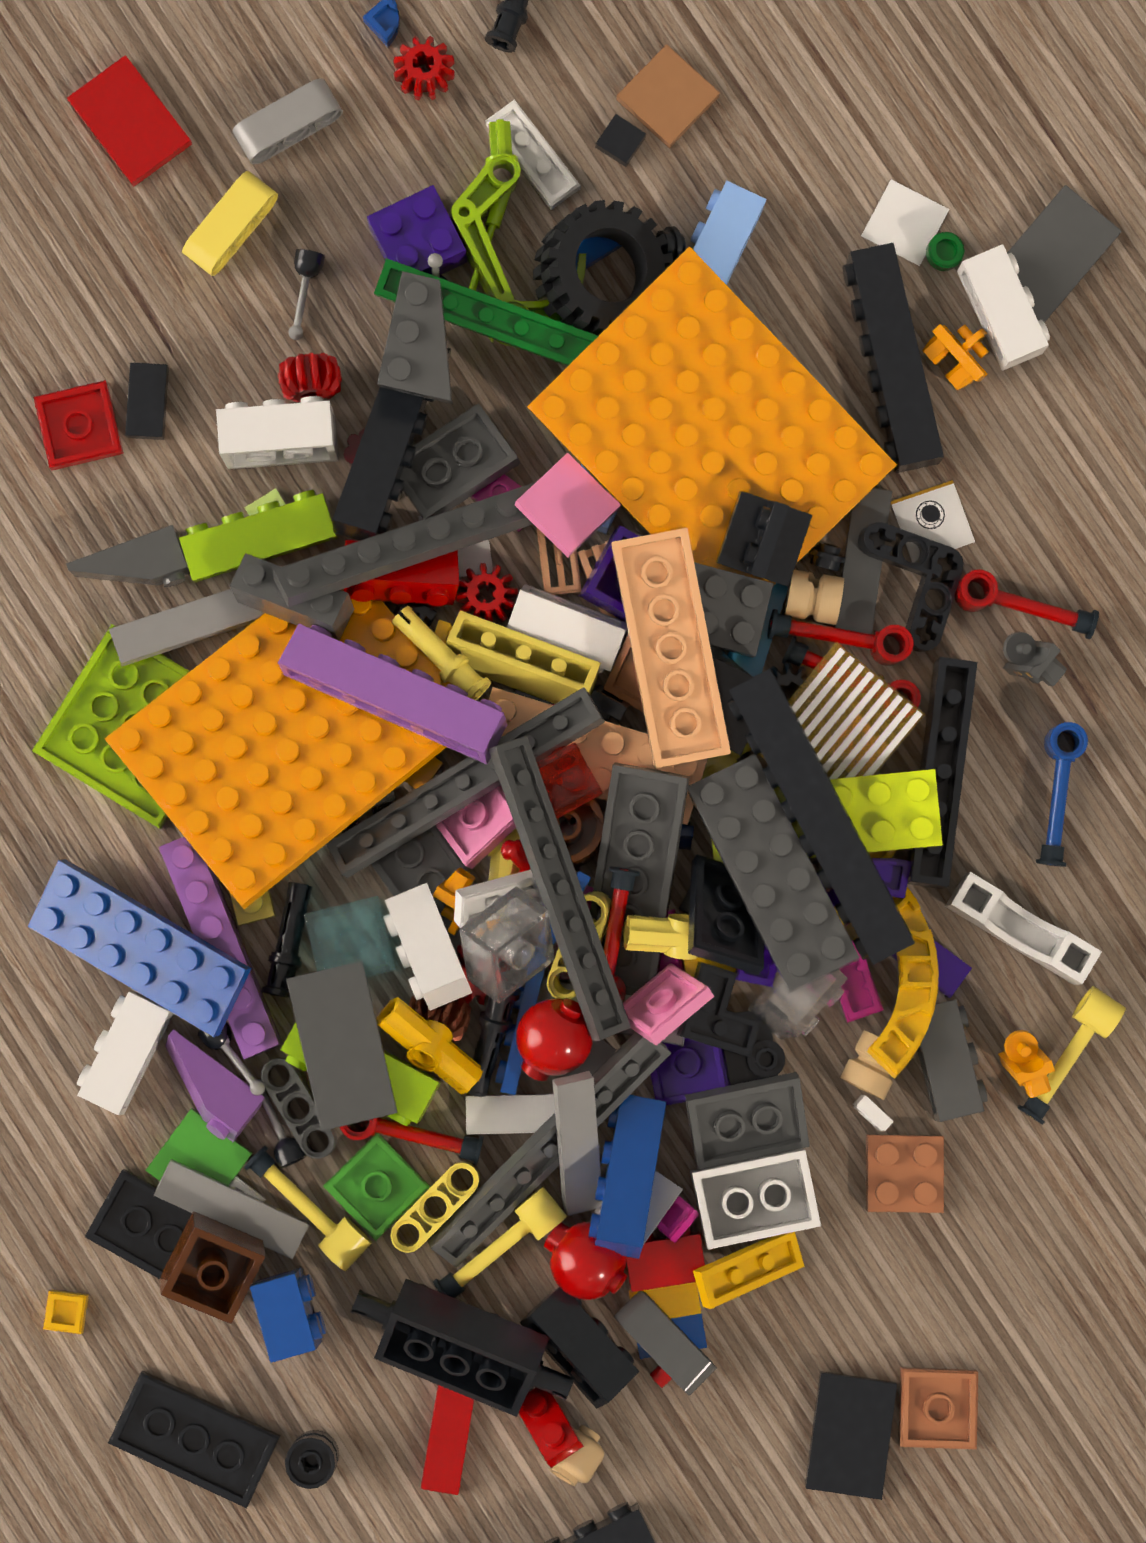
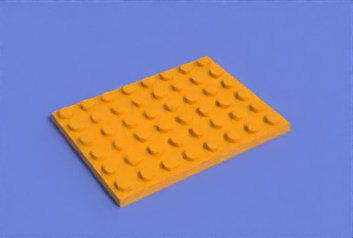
(702, 403)
(264, 764)

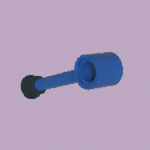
(1052, 852)

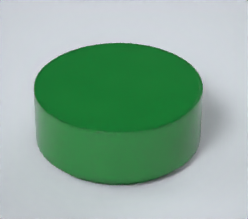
(945, 251)

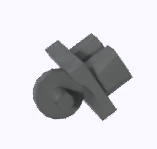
(1032, 659)

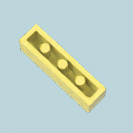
(521, 659)

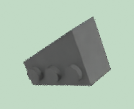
(416, 343)

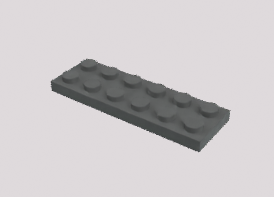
(641, 835)
(772, 873)

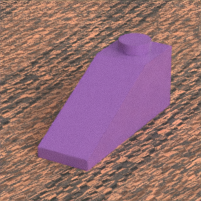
(217, 1093)

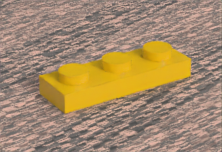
(748, 1269)

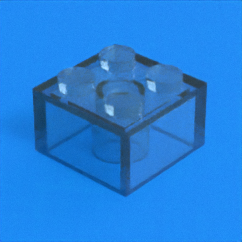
(352, 935)

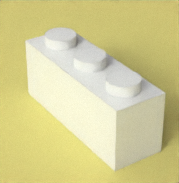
(1003, 307)
(568, 626)
(426, 947)
(124, 1052)

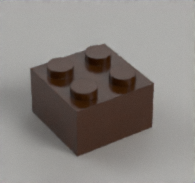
(212, 1267)

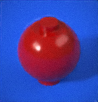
(553, 1038)
(582, 1266)

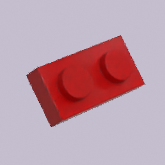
(549, 1426)

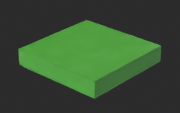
(201, 1150)
(376, 1186)

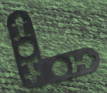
(926, 567)

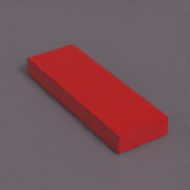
(447, 1442)

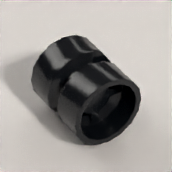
(312, 1459)

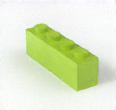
(264, 535)

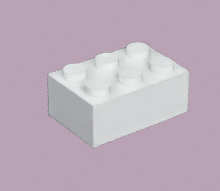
(277, 433)
(755, 1198)

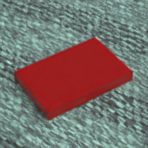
(129, 121)

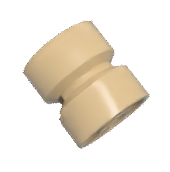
(814, 597)
(866, 1071)

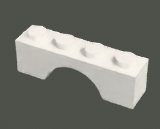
(1021, 930)

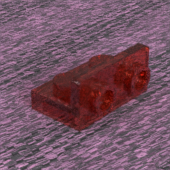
(568, 779)

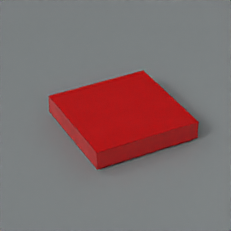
(78, 425)

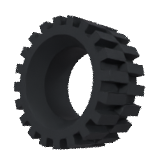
(558, 262)

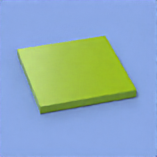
(93, 709)

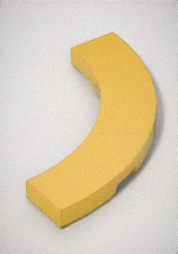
(915, 993)

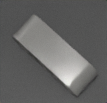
(287, 121)

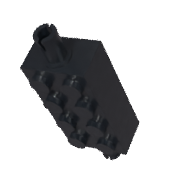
(461, 1347)

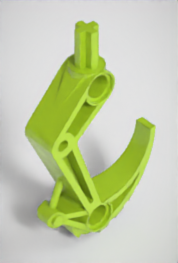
(490, 197)

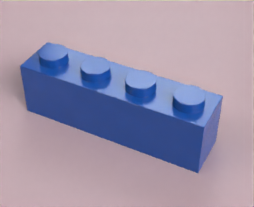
(629, 1175)

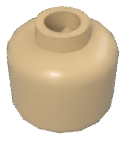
(584, 1462)

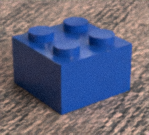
(288, 1314)

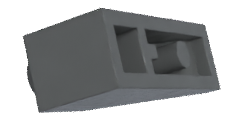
(143, 560)

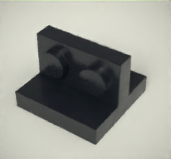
(764, 538)

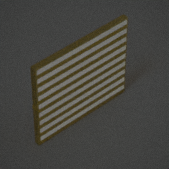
(852, 715)

